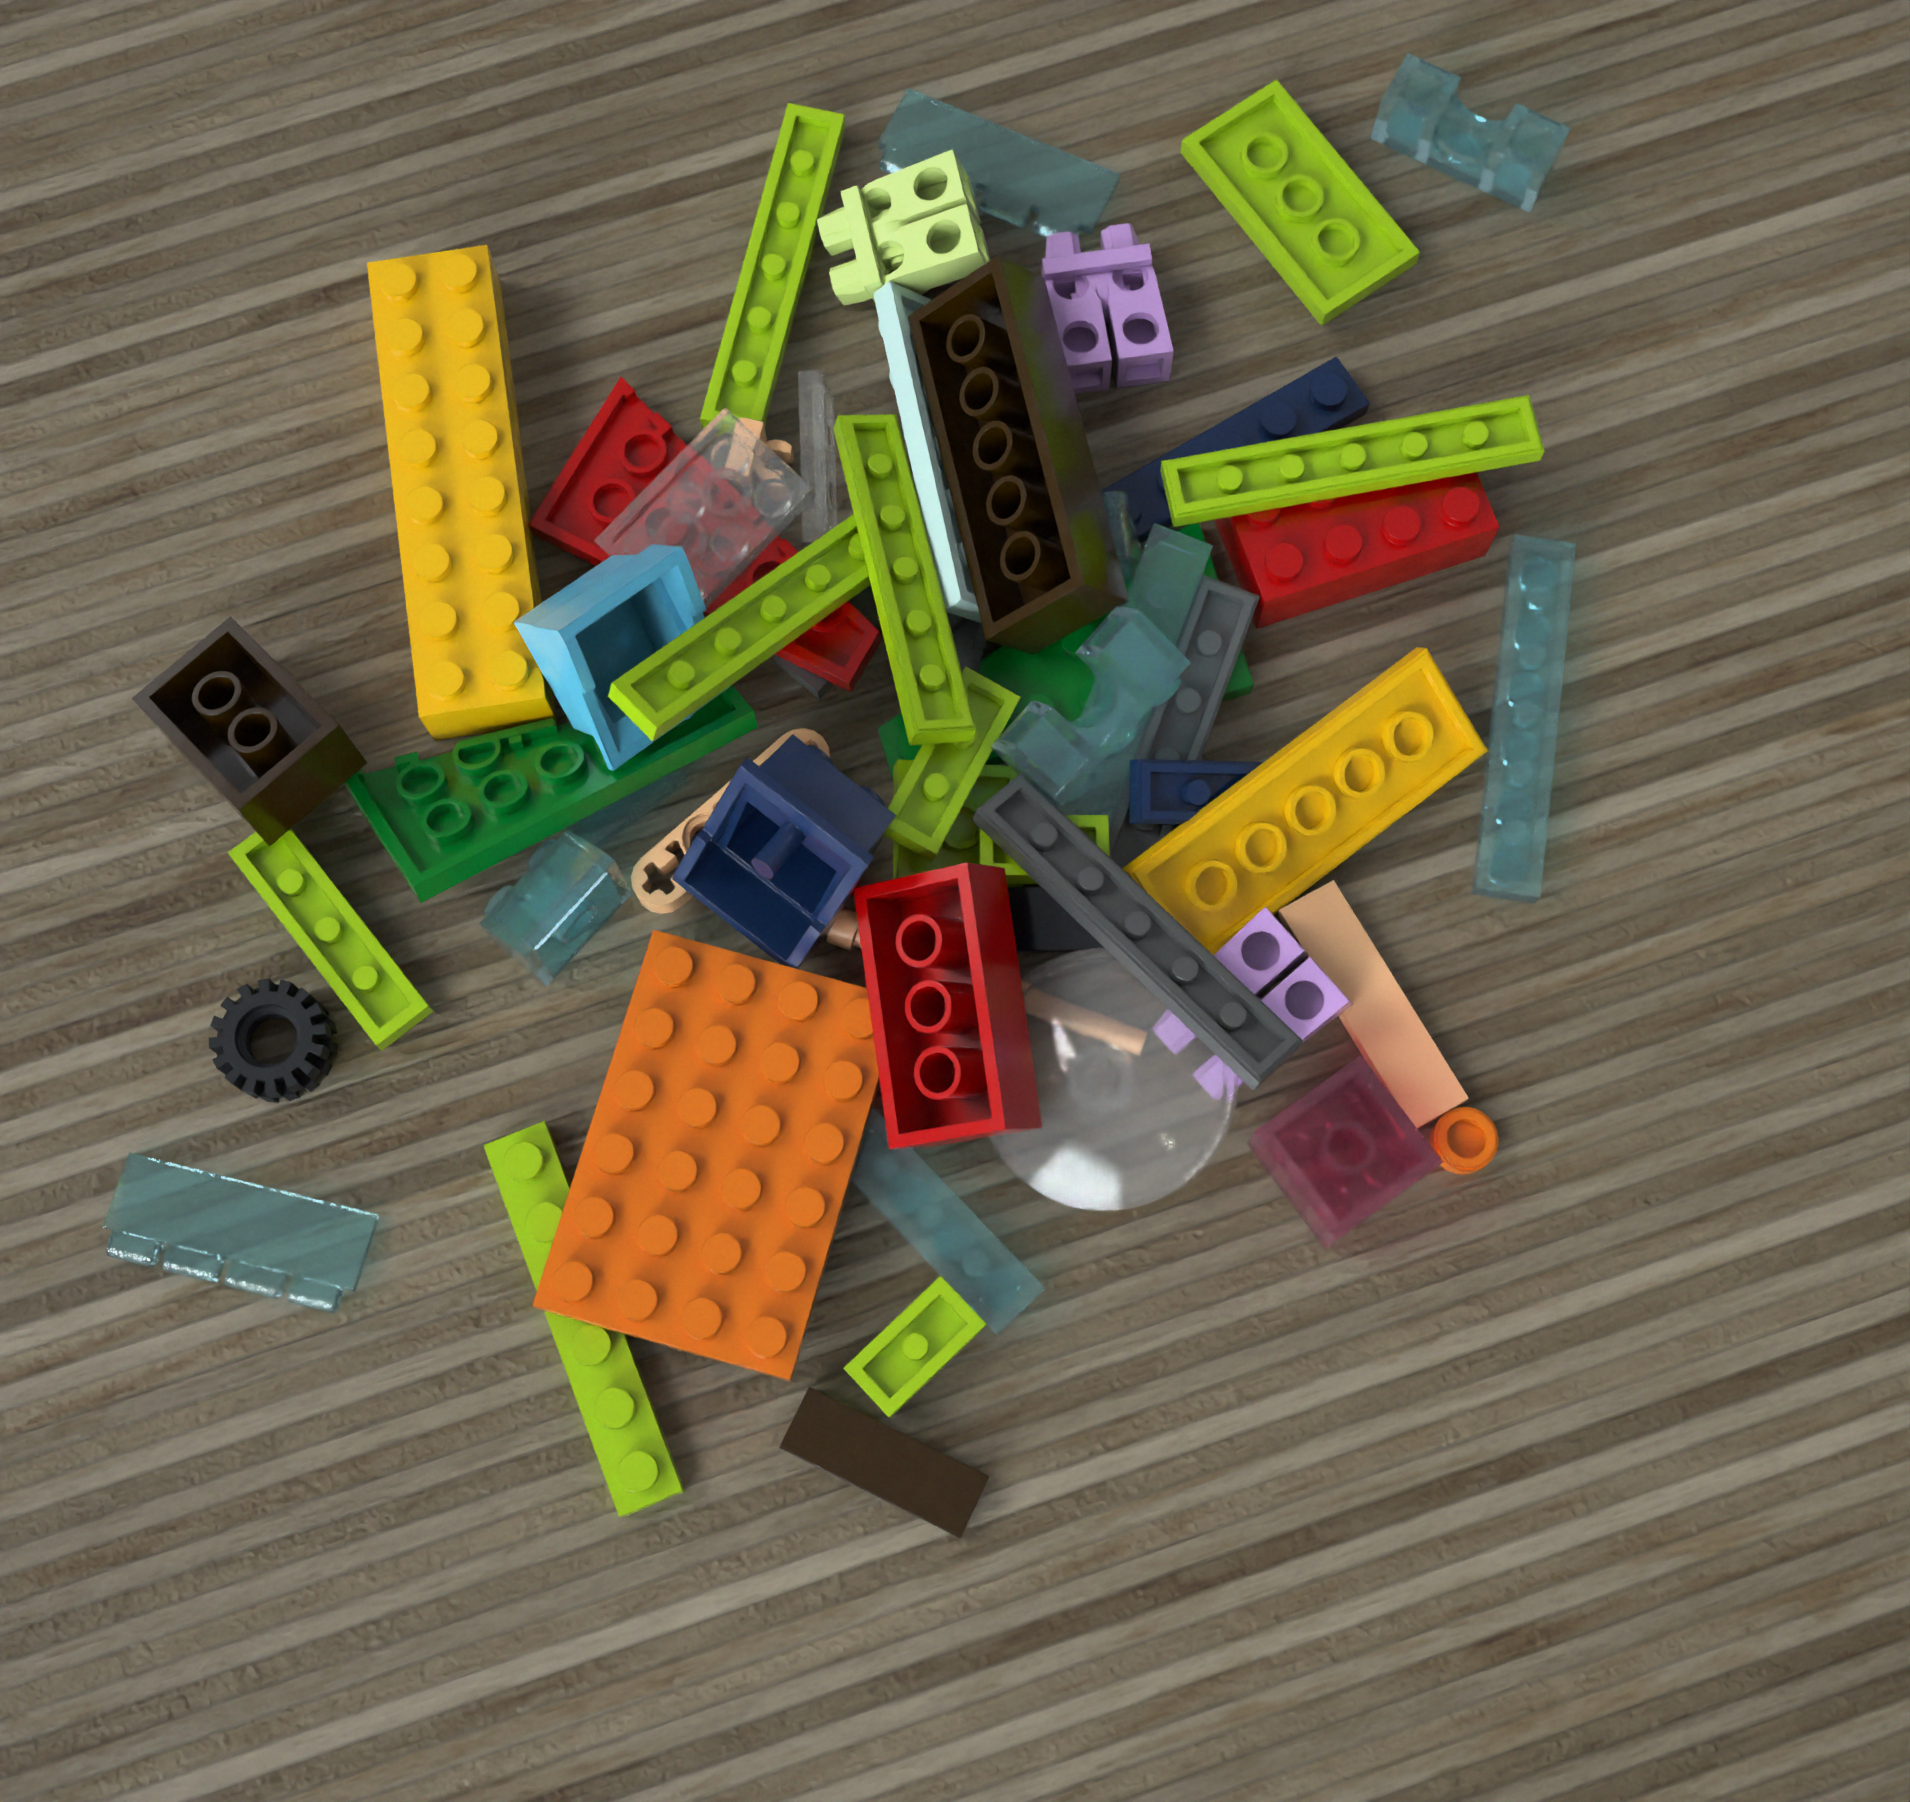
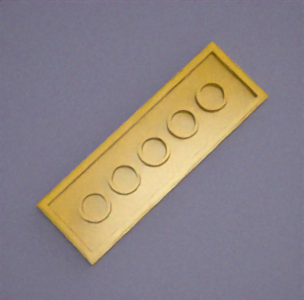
(1312, 803)

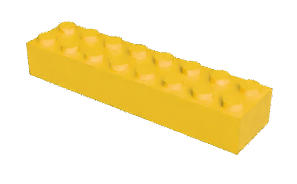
(458, 490)

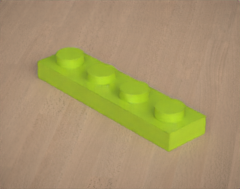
(332, 936)

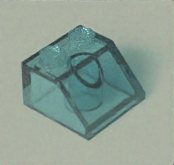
(556, 905)

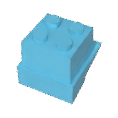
(605, 629)

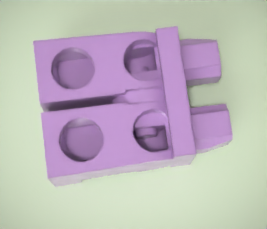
(1112, 289)
(1262, 956)

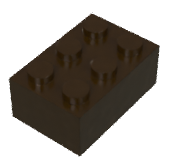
(250, 730)

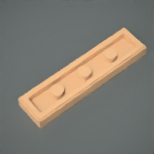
(1381, 1015)

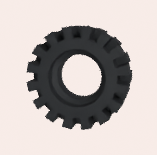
(242, 1019)

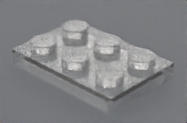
(716, 502)

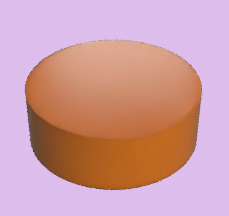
(1464, 1140)

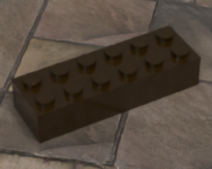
(1016, 458)

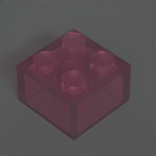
(1343, 1152)

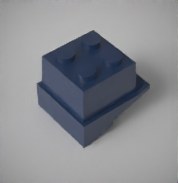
(785, 850)

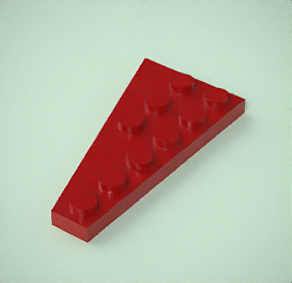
(614, 464)

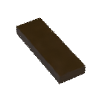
(884, 1462)

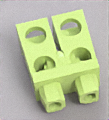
(906, 230)

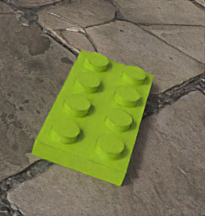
(1299, 202)

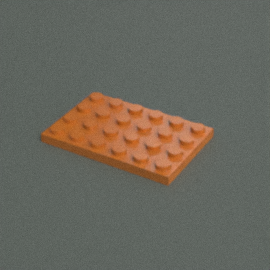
(717, 1157)

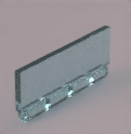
(1006, 165)
(252, 1225)

